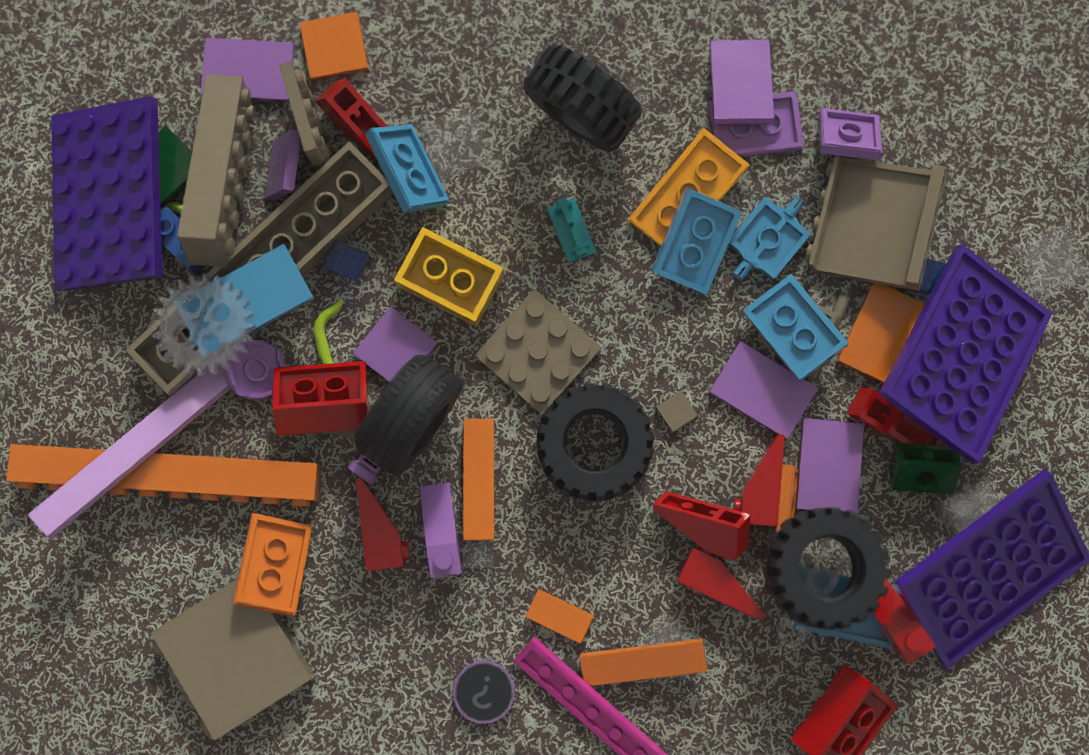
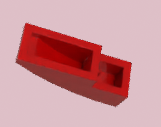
(888, 420)

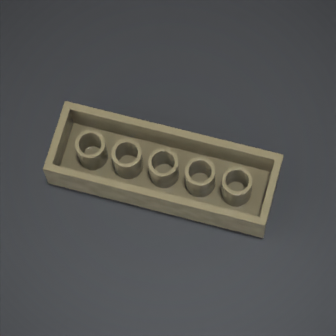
(216, 171)

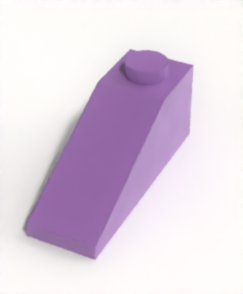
(440, 530)

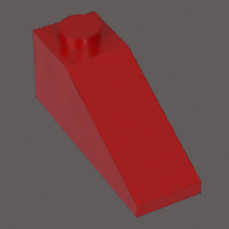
(349, 112)
(762, 490)
(708, 525)
(380, 536)
(712, 578)
(901, 627)

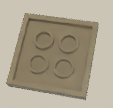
(305, 115)
(537, 351)

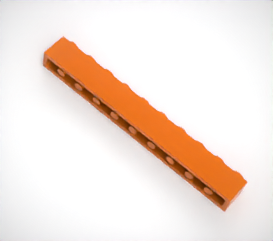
(174, 474)

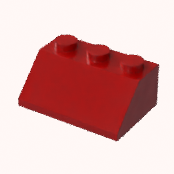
(320, 398)
(844, 717)

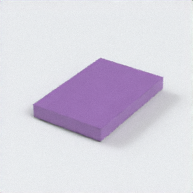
(254, 61)
(741, 82)
(764, 138)
(763, 390)
(829, 465)

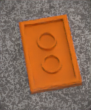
(880, 331)
(272, 565)

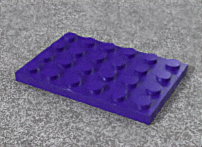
(106, 195)
(966, 354)
(994, 568)

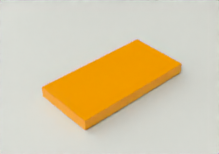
(703, 167)

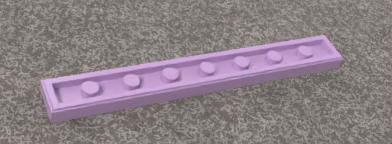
(128, 452)

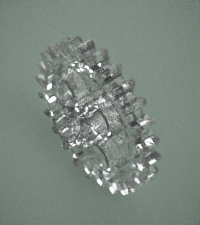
(176, 317)

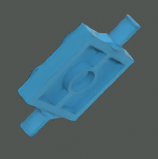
(768, 238)

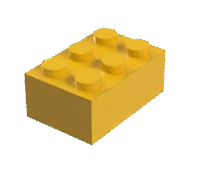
(449, 276)

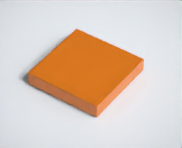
(334, 46)

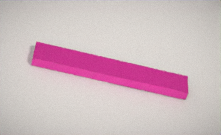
(584, 701)

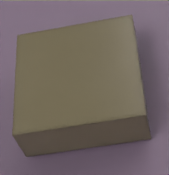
(676, 411)

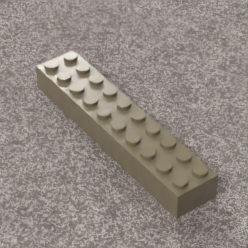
(307, 223)

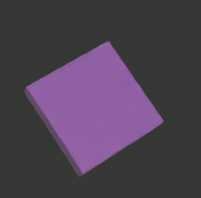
(850, 134)
(283, 165)
(393, 344)

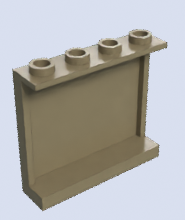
(876, 222)
(230, 660)

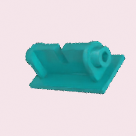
(571, 229)

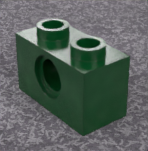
(924, 468)

